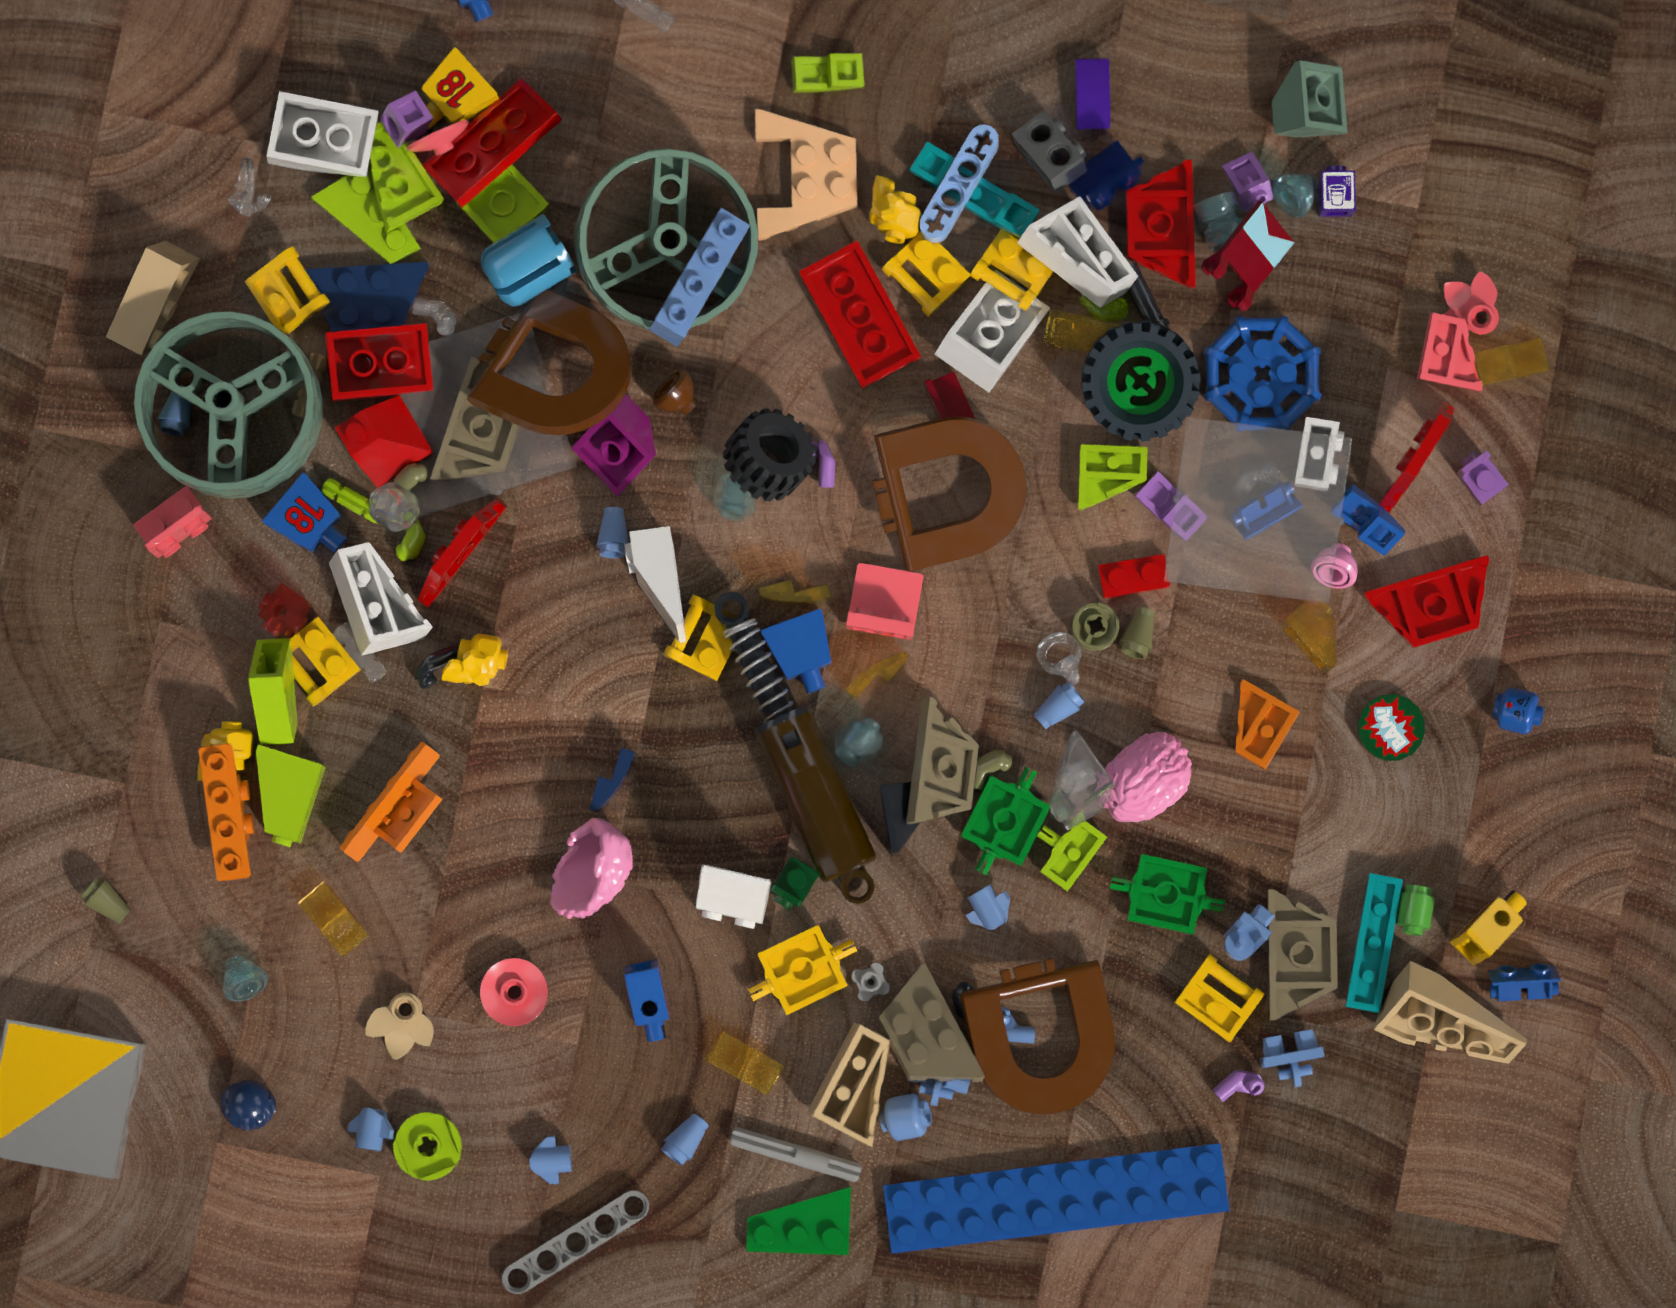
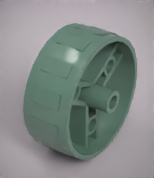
(672, 166)
(228, 405)

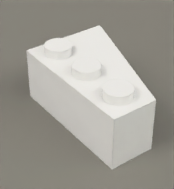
(1080, 252)
(374, 602)

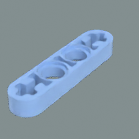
(956, 182)

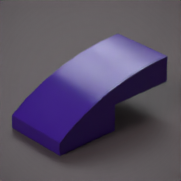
(1092, 93)

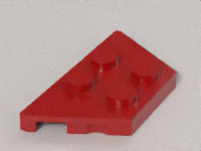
(1163, 224)
(451, 558)
(1433, 603)

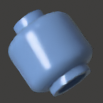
(905, 1117)

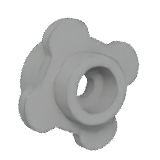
(867, 991)

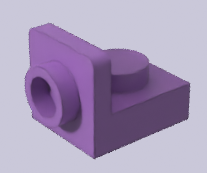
(1248, 181)
(1481, 477)

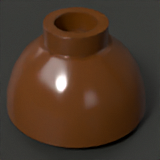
(676, 393)

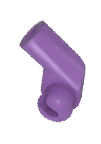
(1239, 1081)

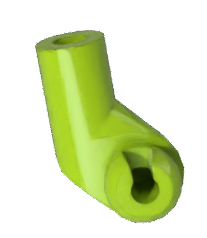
(411, 543)

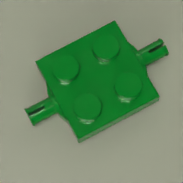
(1005, 821)
(1167, 894)

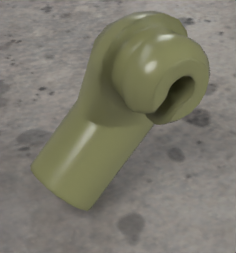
(411, 475)
(988, 764)

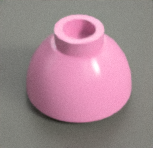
(1345, 568)

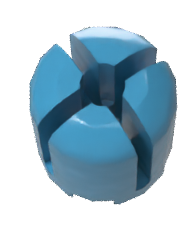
(526, 262)

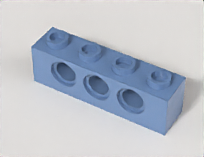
(699, 277)

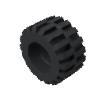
(784, 440)

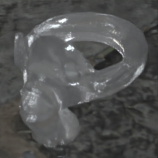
(245, 191)
(1067, 666)

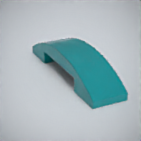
(986, 201)

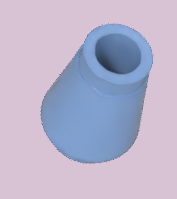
(175, 416)
(612, 534)
(1059, 705)
(685, 1139)

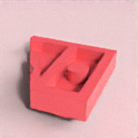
(1447, 354)

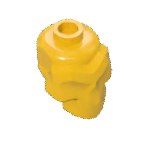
(894, 211)
(476, 661)
(231, 733)

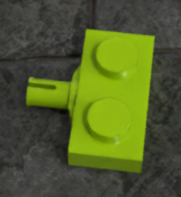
(1070, 852)

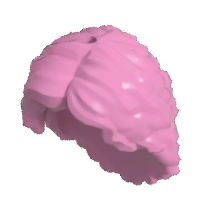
(1148, 777)
(591, 869)

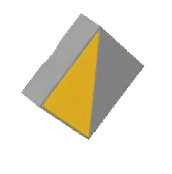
(66, 1097)

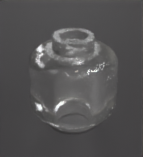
(394, 507)

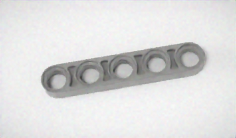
(563, 1253)

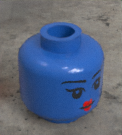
(1518, 710)

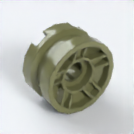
(1101, 639)

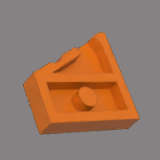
(1261, 724)

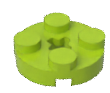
(445, 1155)

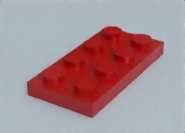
(492, 142)
(859, 315)

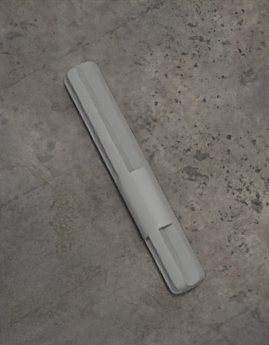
(795, 1154)

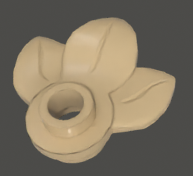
(401, 1030)

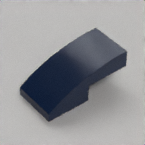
(606, 788)

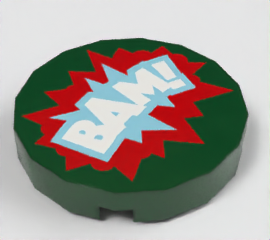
(1391, 727)

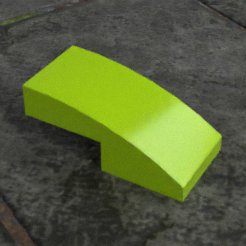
(827, 73)

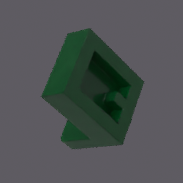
(794, 884)

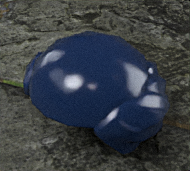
(248, 1105)

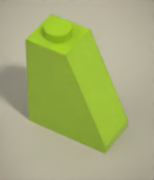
(273, 691)
(287, 793)

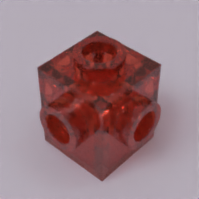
(283, 599)

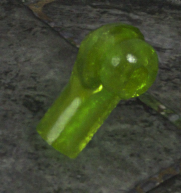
(1110, 312)

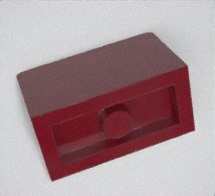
(947, 397)

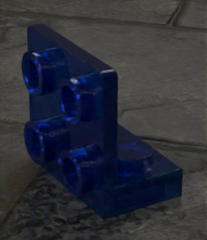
(1106, 175)

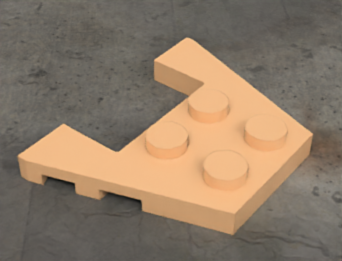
(820, 170)

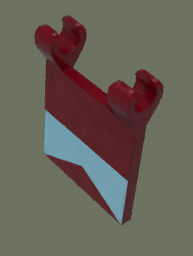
(1251, 254)

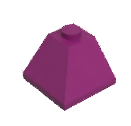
(618, 446)

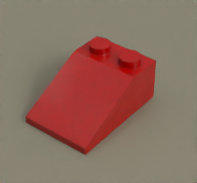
(378, 362)

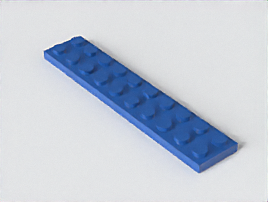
(1056, 1198)

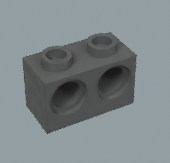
(1045, 154)

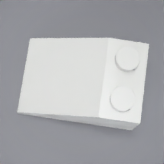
(321, 135)
(989, 335)
(654, 562)
(732, 896)

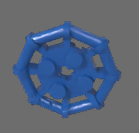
(1262, 354)

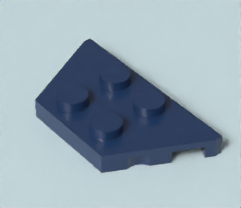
(368, 294)

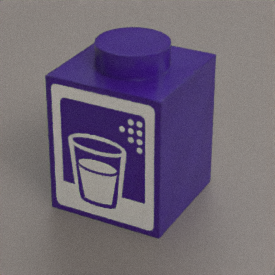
(1336, 192)

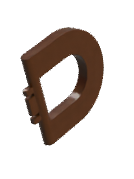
(546, 412)
(961, 537)
(1091, 1023)

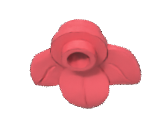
(1468, 301)

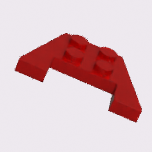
(1414, 459)

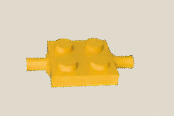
(802, 970)

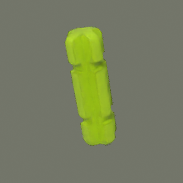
(347, 498)

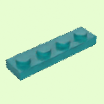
(1373, 943)

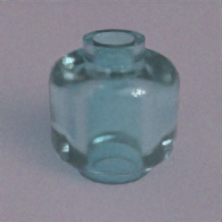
(731, 501)
(858, 741)

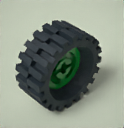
(1113, 406)

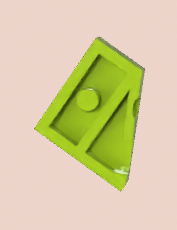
(1109, 471)

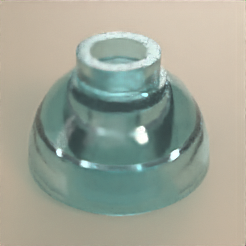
(1294, 193)
(243, 979)

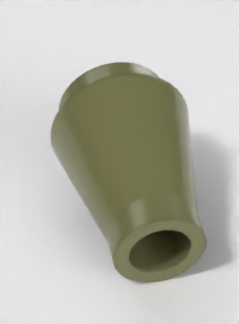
(1139, 634)
(104, 900)

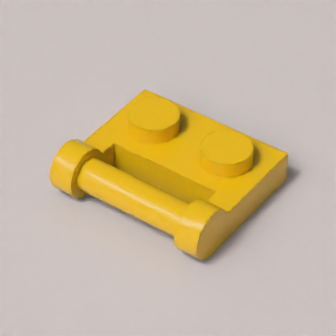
(1015, 262)
(934, 265)
(279, 298)
(712, 649)
(328, 658)
(1211, 1006)

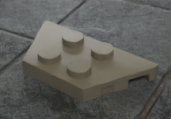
(474, 438)
(942, 766)
(1299, 955)
(927, 1034)

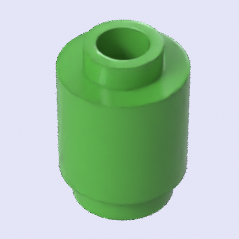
(1415, 910)

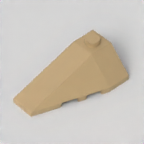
(1436, 1012)

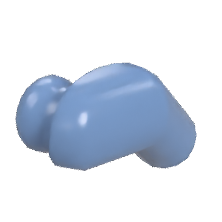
(1017, 1033)

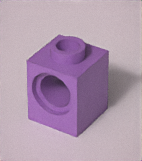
(406, 119)

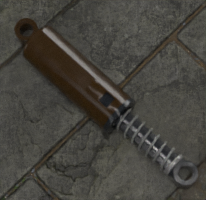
(801, 763)

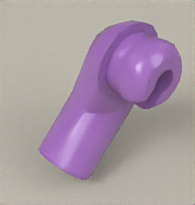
(826, 465)

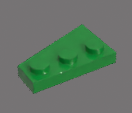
(804, 1227)

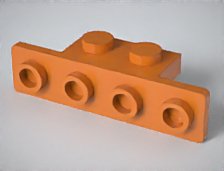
(398, 809)
(226, 811)

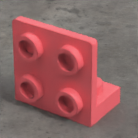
(172, 523)
(884, 601)

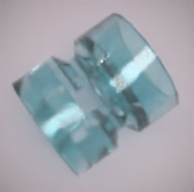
(1220, 217)

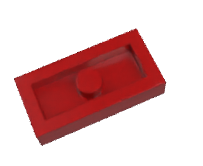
(1133, 576)

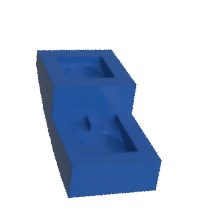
(1371, 521)

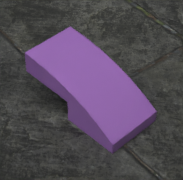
(1157, 497)

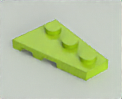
(399, 181)
(356, 207)

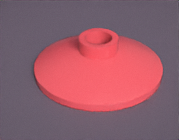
(440, 140)
(496, 986)

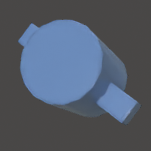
(989, 908)
(371, 1128)
(550, 1160)

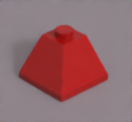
(384, 439)

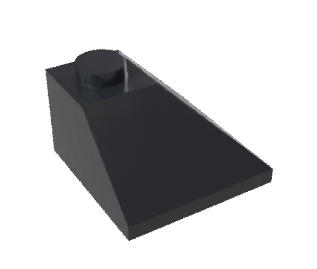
(895, 808)

